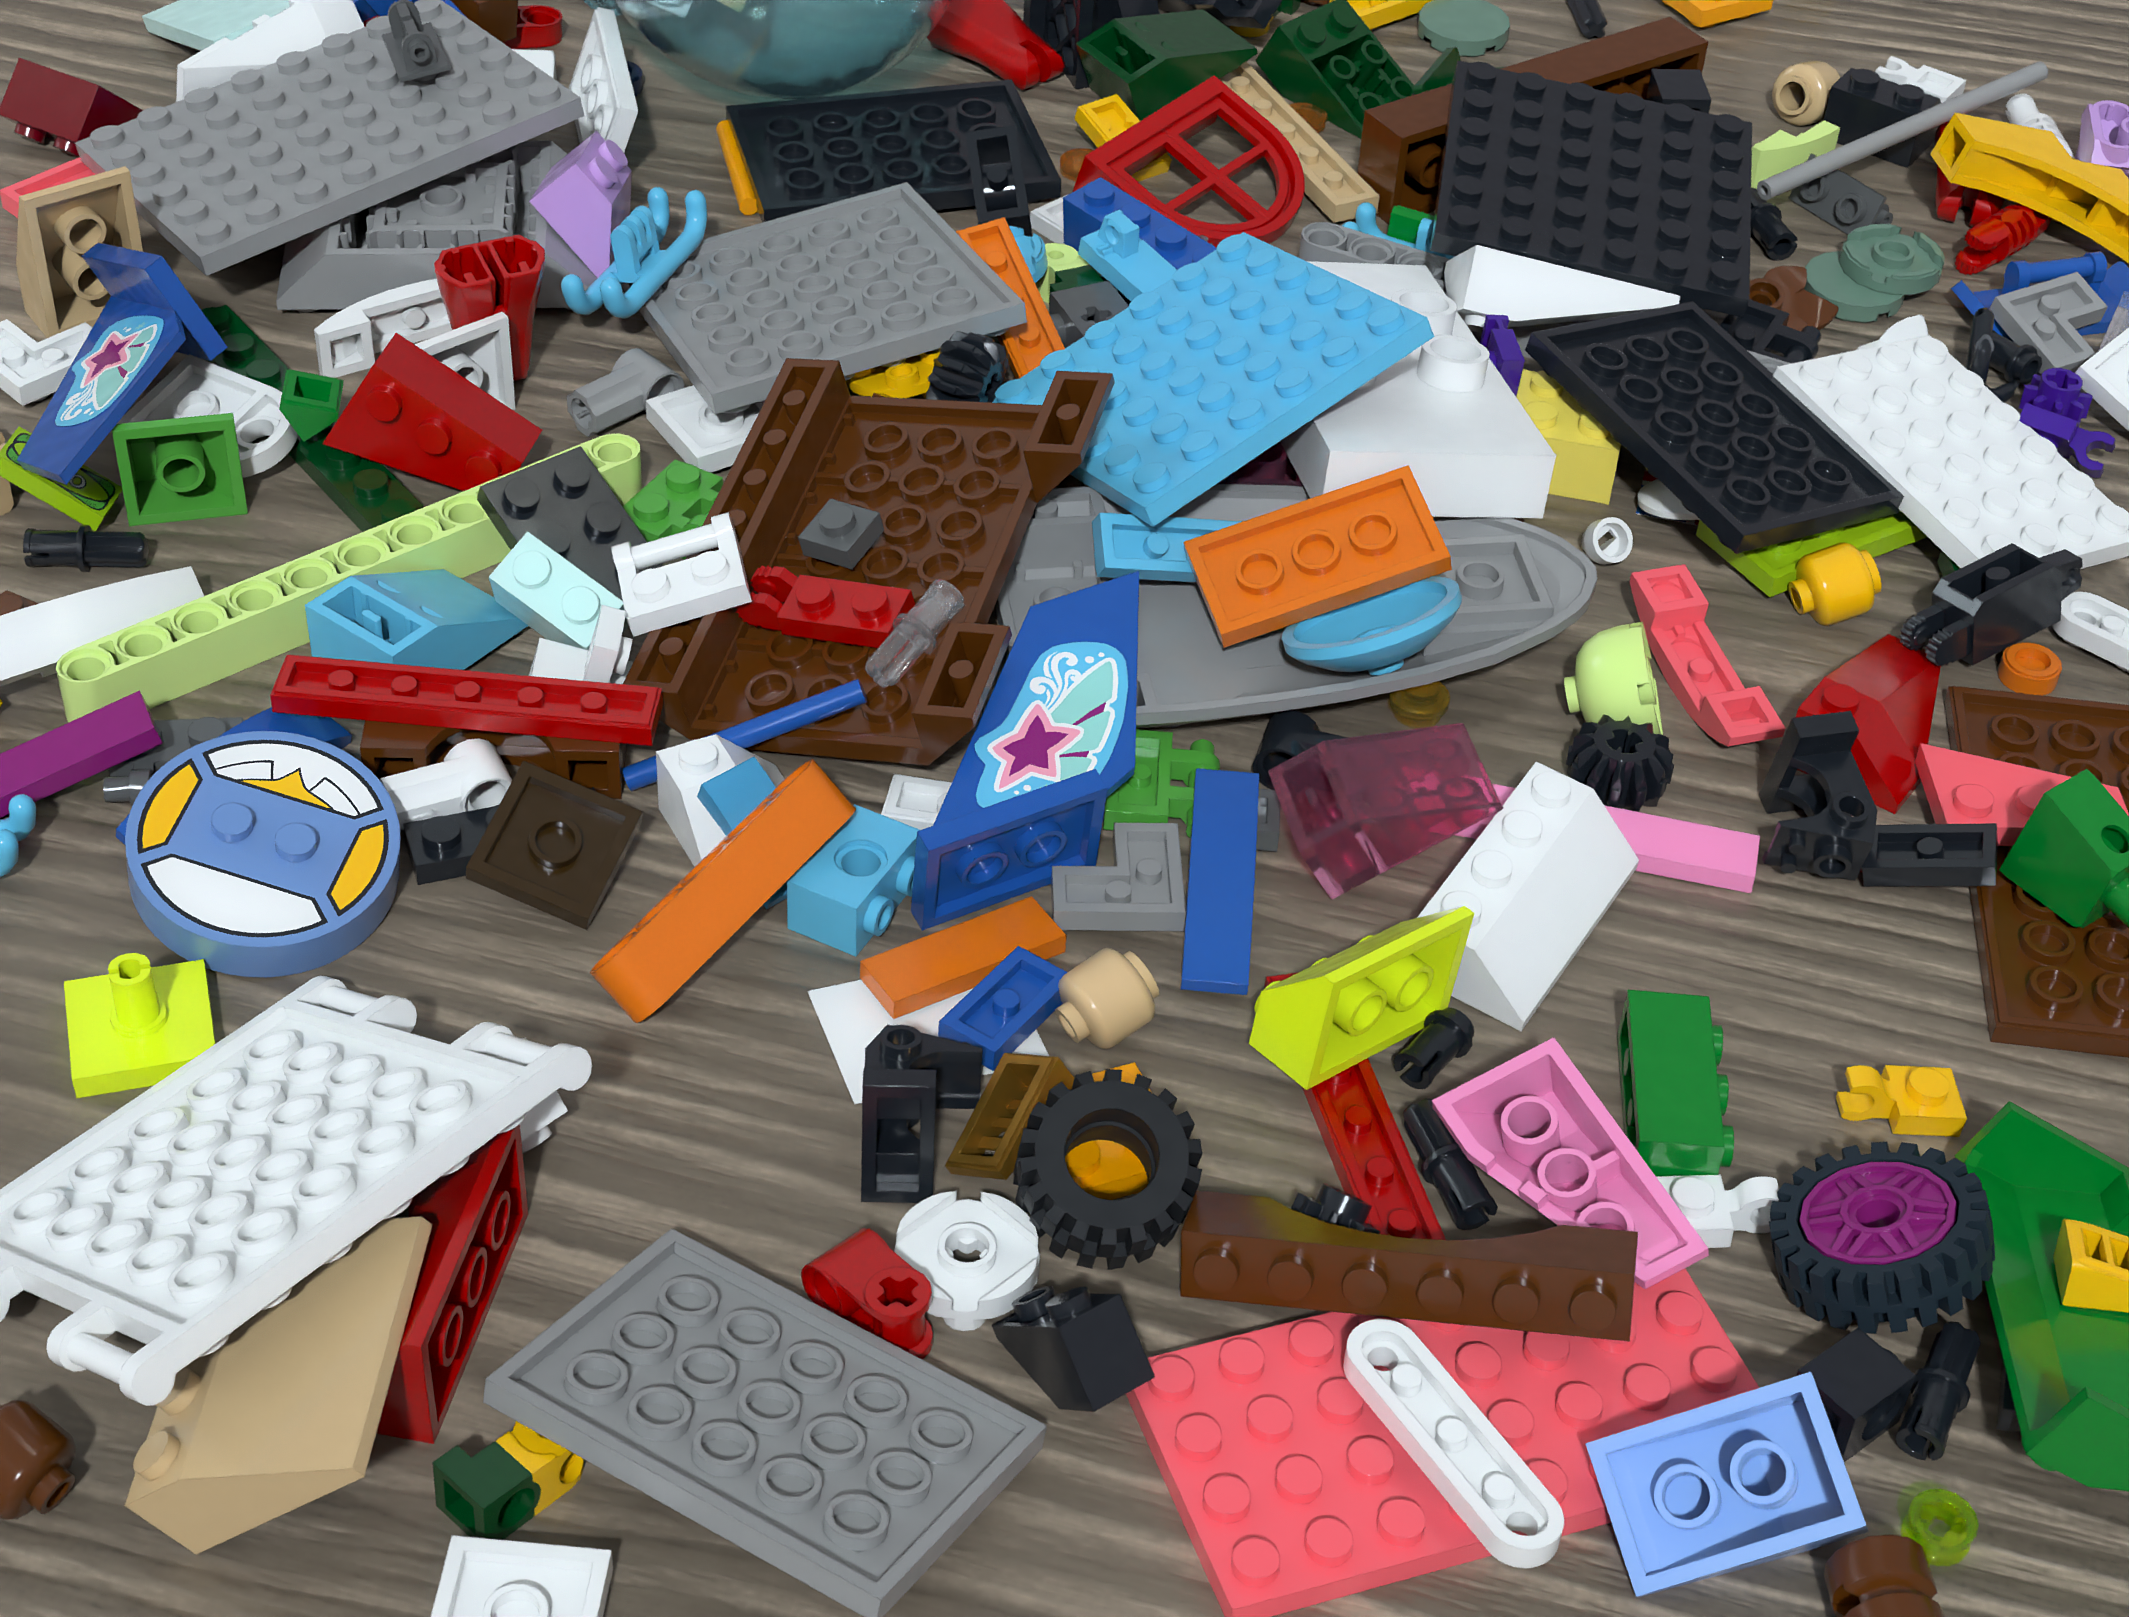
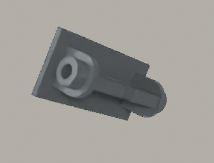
(413, 45)
(1842, 201)

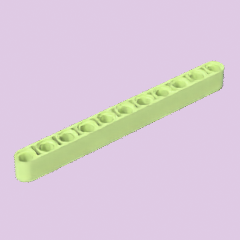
(268, 612)

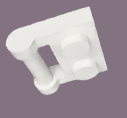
(683, 588)

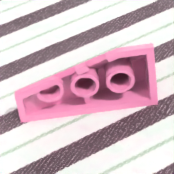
(1565, 1155)

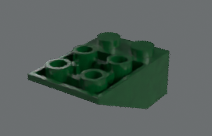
(1159, 57)
(1333, 64)

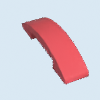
(1693, 661)

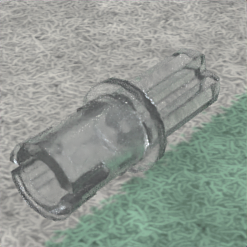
(914, 633)

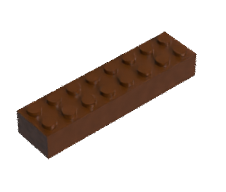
(1407, 136)

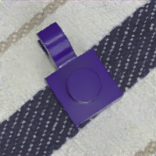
(2068, 437)

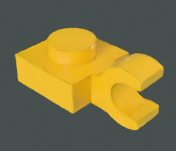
(1909, 1096)

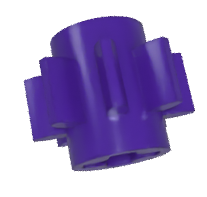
(2058, 392)

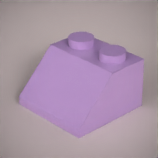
(587, 199)

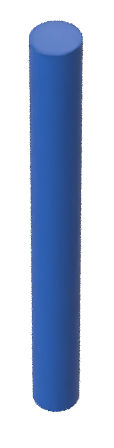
(766, 726)

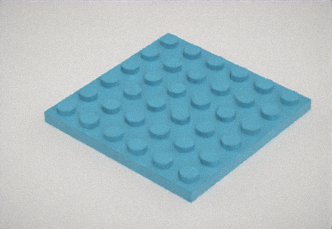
(1221, 369)

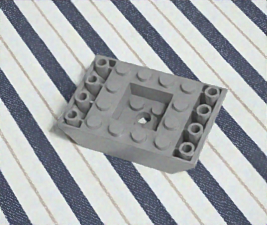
(405, 234)

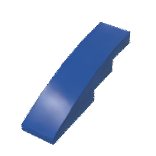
(1220, 882)

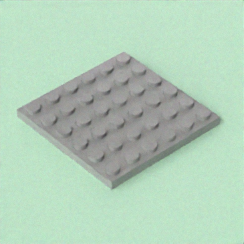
(827, 283)

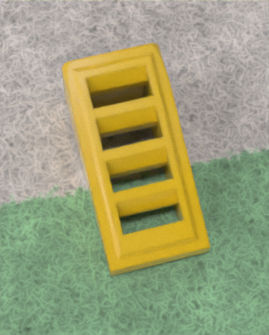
(2092, 1267)

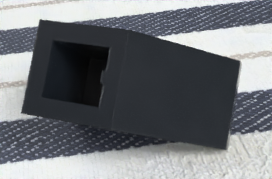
(1075, 1346)

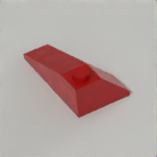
(1893, 706)

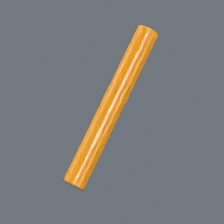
(737, 172)

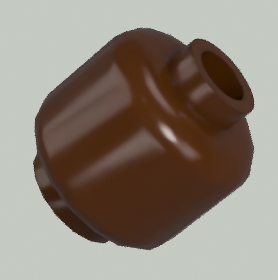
(32, 1460)

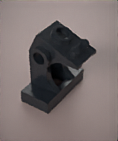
(1830, 794)
(903, 1084)

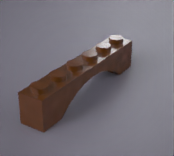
(1532, 1282)

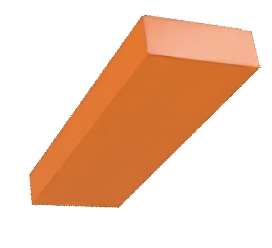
(958, 956)

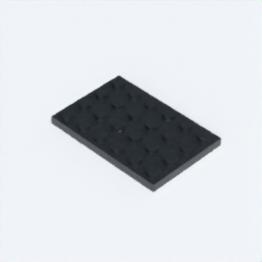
(858, 143)
(1714, 426)

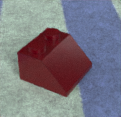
(60, 106)

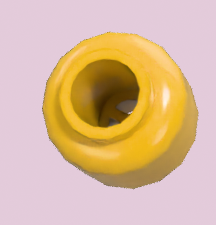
(1835, 584)

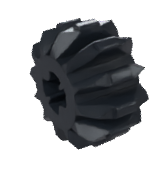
(968, 369)
(1621, 762)

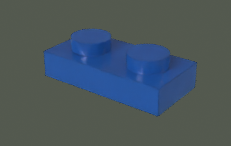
(1005, 1006)

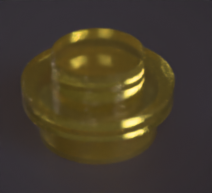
(1420, 705)

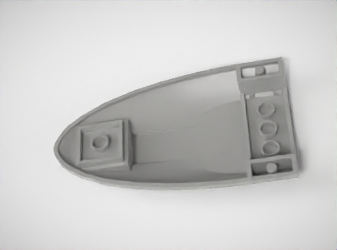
(1512, 578)

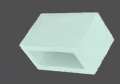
(550, 593)

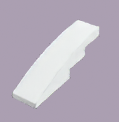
(42, 633)

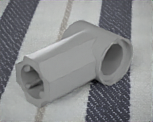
(622, 392)

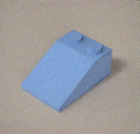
(1726, 1486)

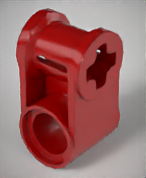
(873, 1290)

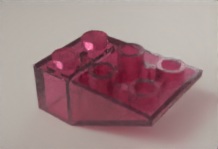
(1381, 799)

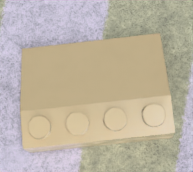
(285, 1398)

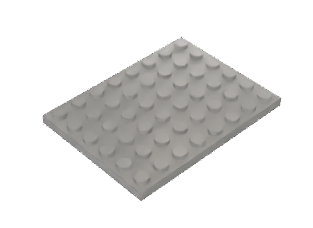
(323, 136)

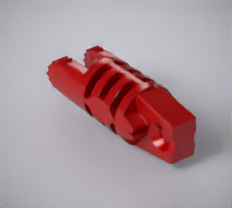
(2000, 237)

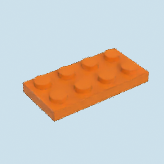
(1317, 556)

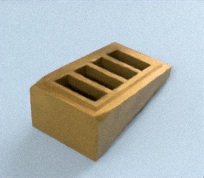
(1006, 1108)

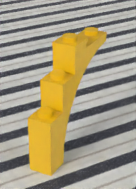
(2038, 173)

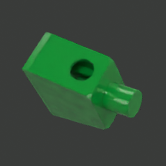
(2075, 853)

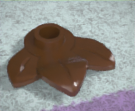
(1784, 290)

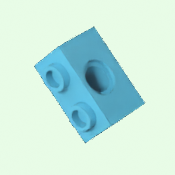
(853, 882)

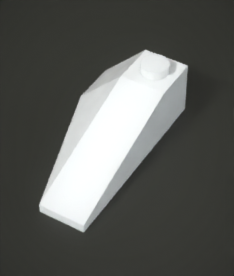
(291, 30)
(1538, 292)

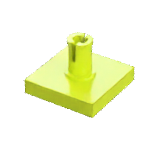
(136, 1023)

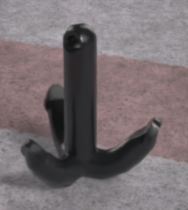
(1980, 352)

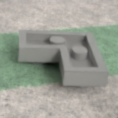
(2048, 319)
(1135, 894)

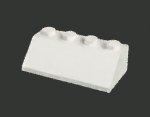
(1536, 892)

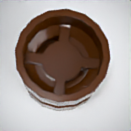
(1881, 1579)

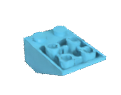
(408, 620)

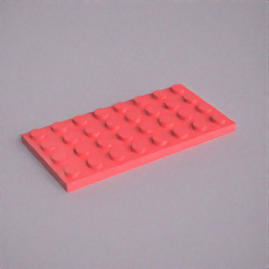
(1314, 1499)

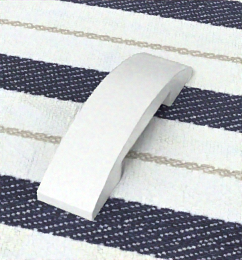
(356, 333)

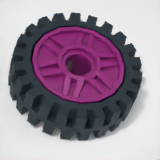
(1882, 1237)

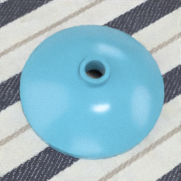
(1376, 630)

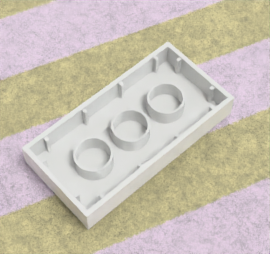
(1432, 410)

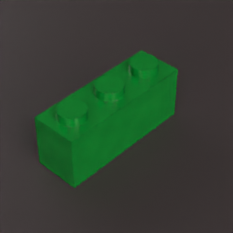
(1672, 1083)

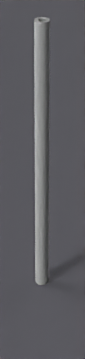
(1900, 131)

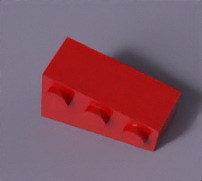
(431, 421)

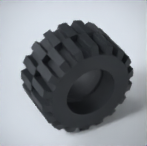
(1116, 1114)

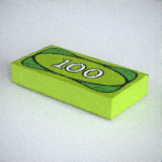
(84, 498)

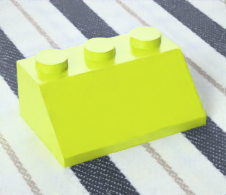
(1360, 997)

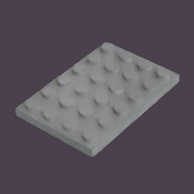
(768, 1421)

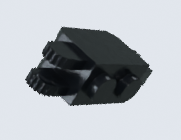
(1993, 604)

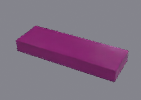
(77, 750)

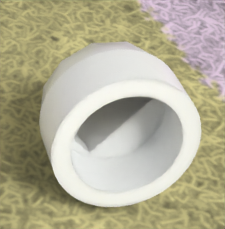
(1612, 550)

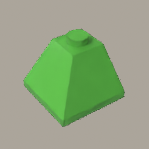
(180, 469)

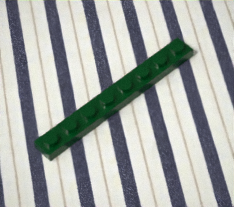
(355, 484)

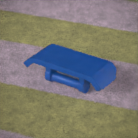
(2020, 274)

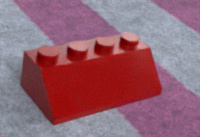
(472, 1237)

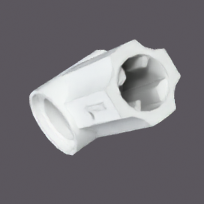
(465, 781)

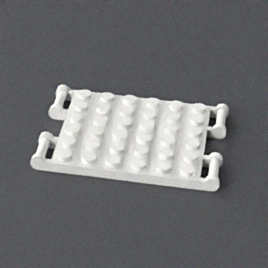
(255, 1173)

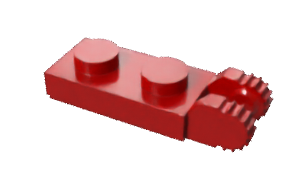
(824, 607)

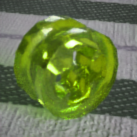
(1950, 1509)

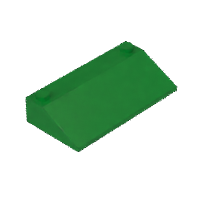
(2060, 1360)

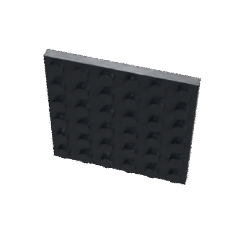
(1598, 184)

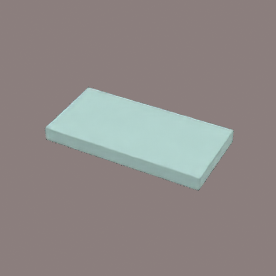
(208, 21)

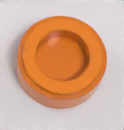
(2029, 669)

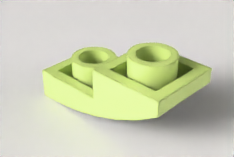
(1786, 151)

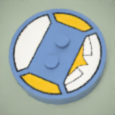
(263, 853)

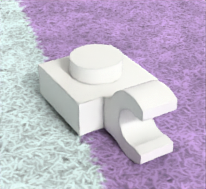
(1721, 1212)

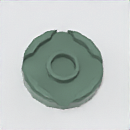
(1464, 25)
(1891, 261)
(1854, 301)

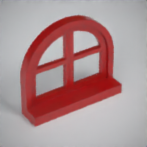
(1168, 131)

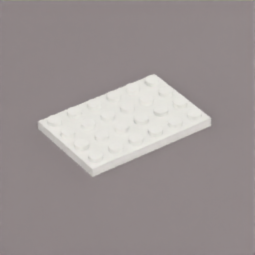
(1958, 454)

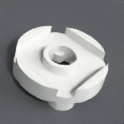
(975, 1290)

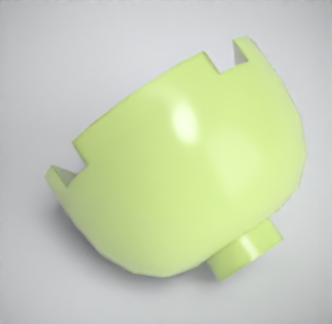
(1615, 678)

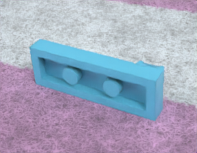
(1124, 257)
(1158, 552)

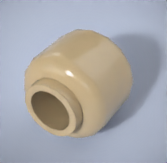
(1803, 92)
(1106, 998)

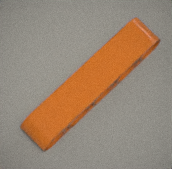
(722, 891)

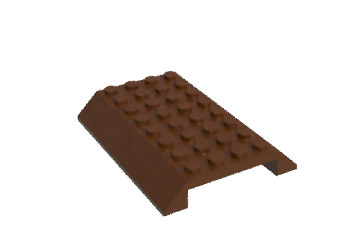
(953, 507)

